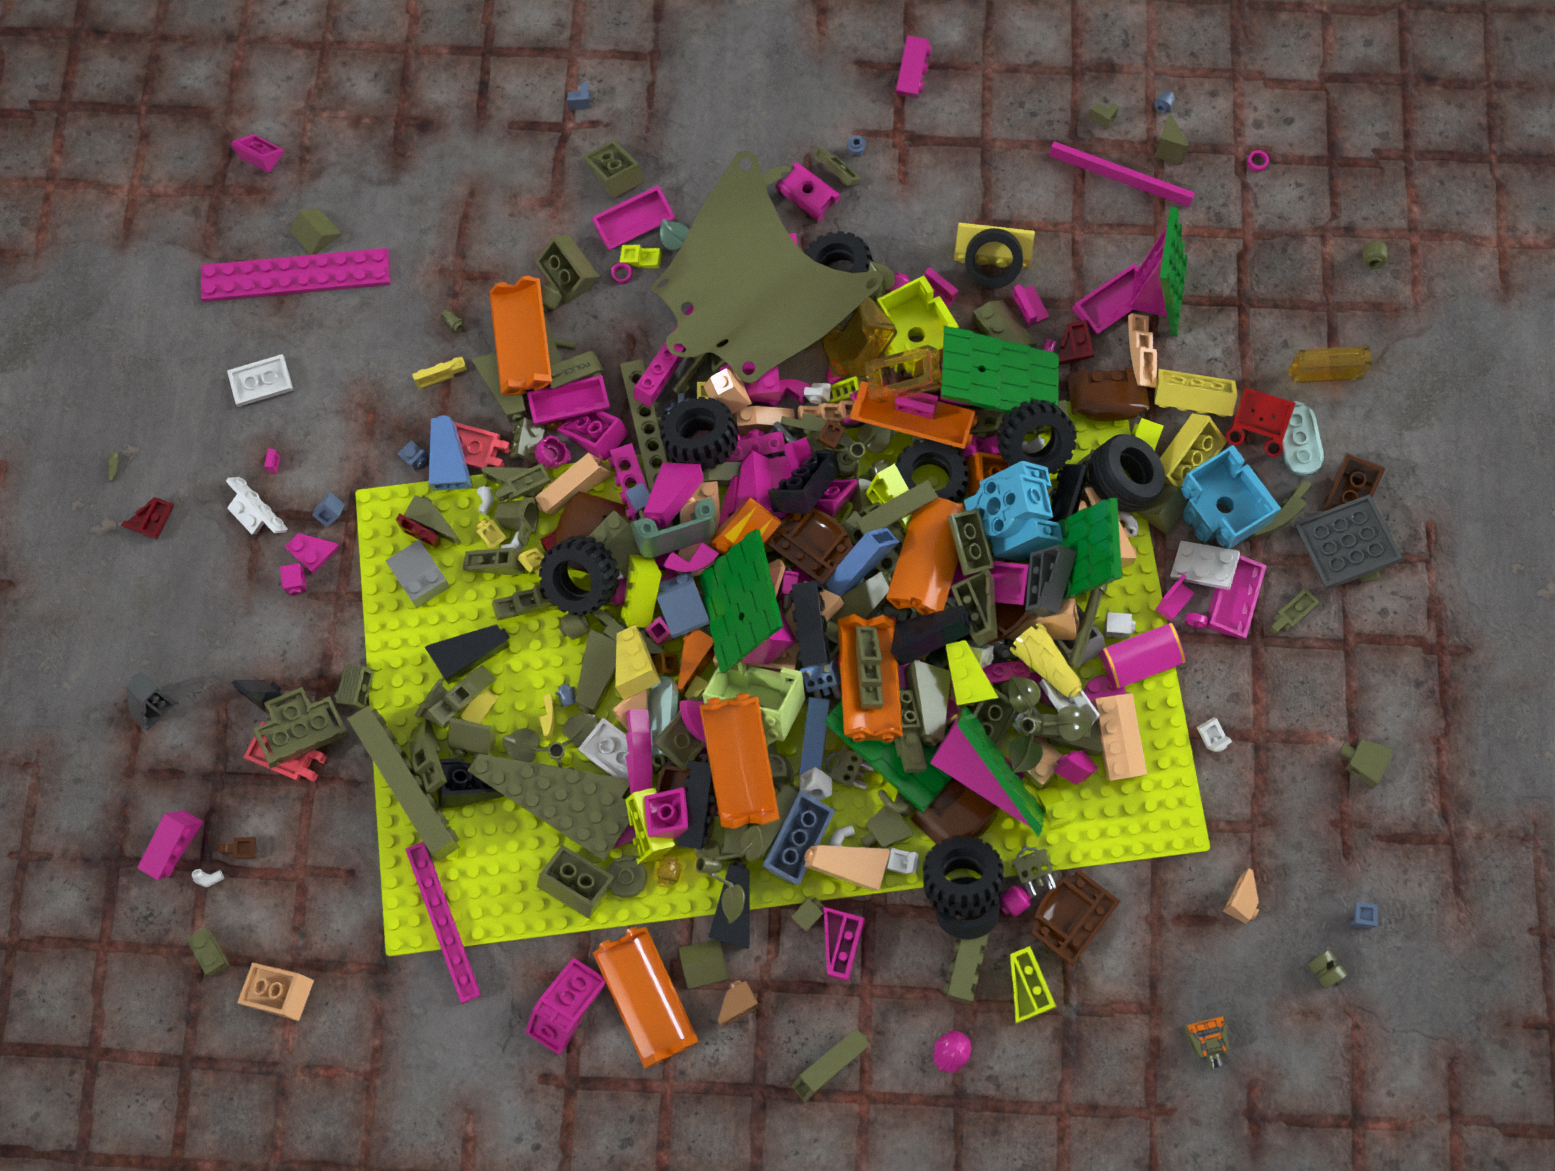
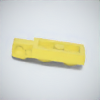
(439, 373)

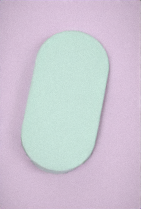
(1302, 442)
(662, 708)

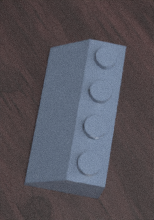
(800, 830)

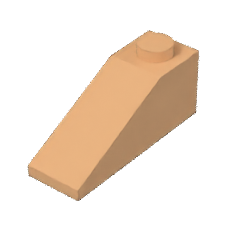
(760, 418)

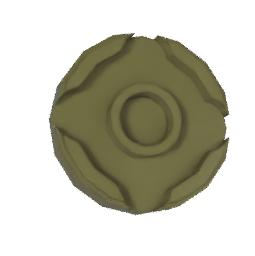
(628, 877)

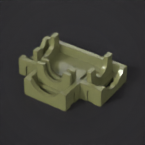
(297, 727)

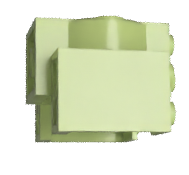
(777, 696)

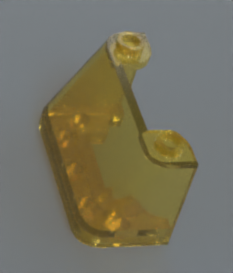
(860, 341)

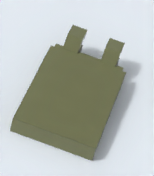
(678, 742)

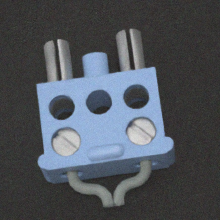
(824, 672)

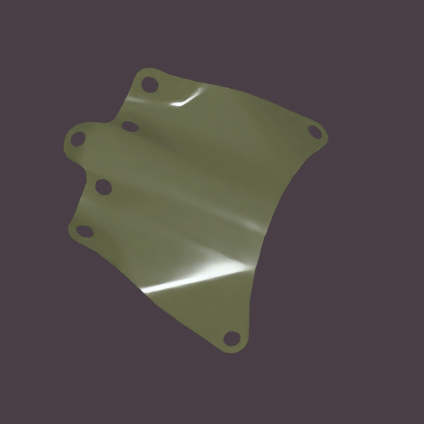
(752, 281)

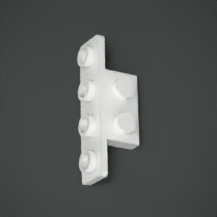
(251, 510)
(1061, 701)

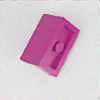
(941, 287)
(1029, 304)
(917, 404)
(797, 452)
(1175, 599)

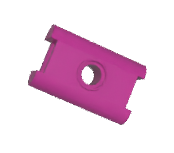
(813, 203)

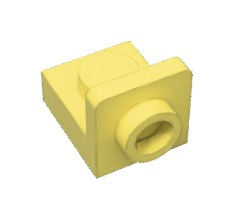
(490, 533)
(531, 560)

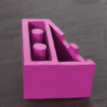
(913, 67)
(169, 843)
(842, 942)

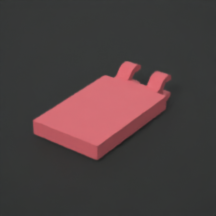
(481, 446)
(293, 769)

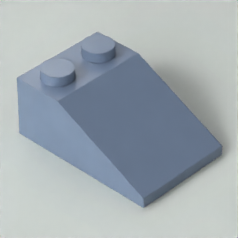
(682, 604)

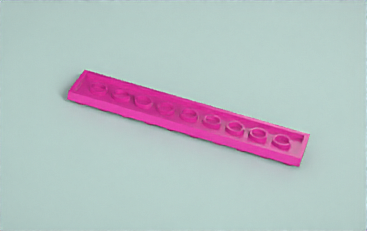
(295, 275)

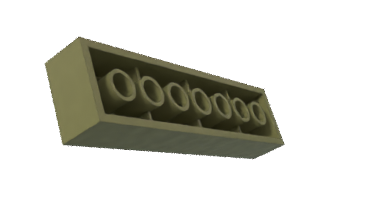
(404, 784)

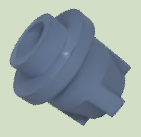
(1164, 102)
(856, 145)
(566, 695)

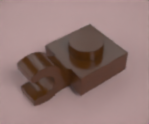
(241, 848)

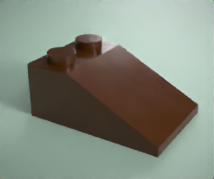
(1354, 480)

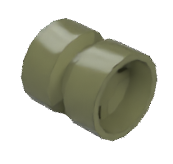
(1327, 969)

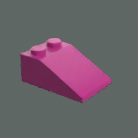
(763, 389)
(595, 432)

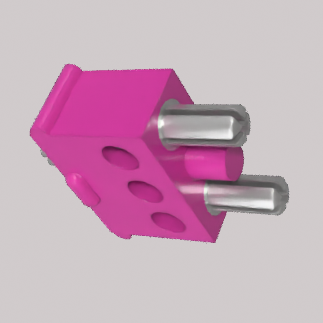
(783, 595)

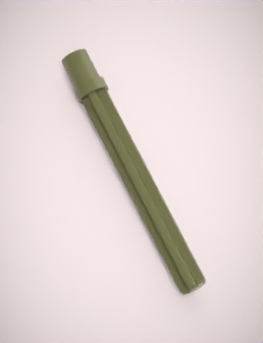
(1086, 627)

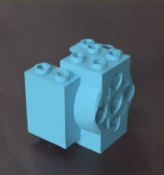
(1226, 483)
(1016, 511)

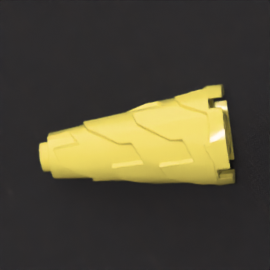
(1042, 655)

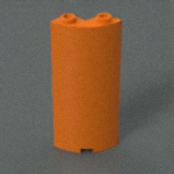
(520, 336)
(949, 424)
(926, 559)
(861, 723)
(739, 760)
(645, 996)

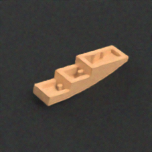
(1142, 352)
(828, 411)

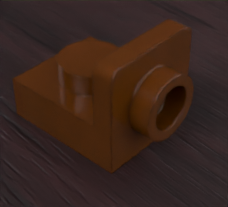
(831, 434)

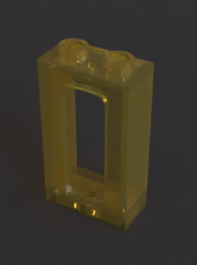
(1330, 364)
(930, 380)

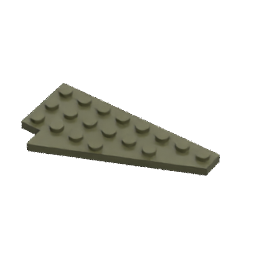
(574, 802)

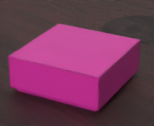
(272, 461)

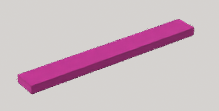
(1121, 174)
(443, 923)

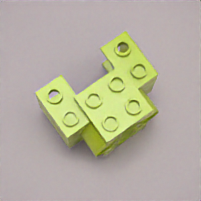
(919, 315)

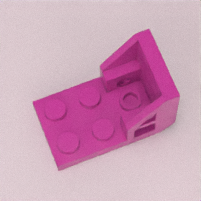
(563, 1005)

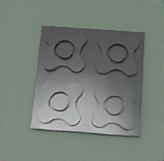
(1348, 542)

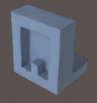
(413, 455)

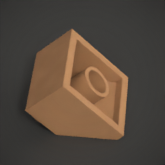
(737, 1003)

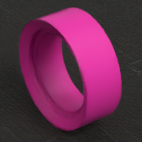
(1255, 168)
(618, 266)
(1196, 620)

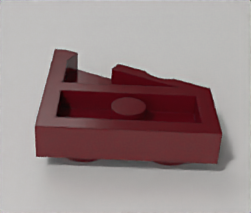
(1076, 343)
(150, 518)
(417, 531)

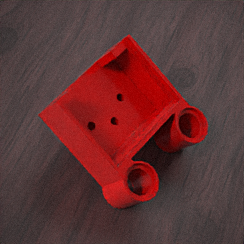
(1263, 406)

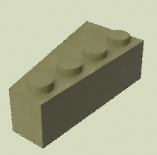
(965, 968)

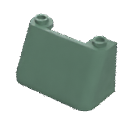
(656, 543)

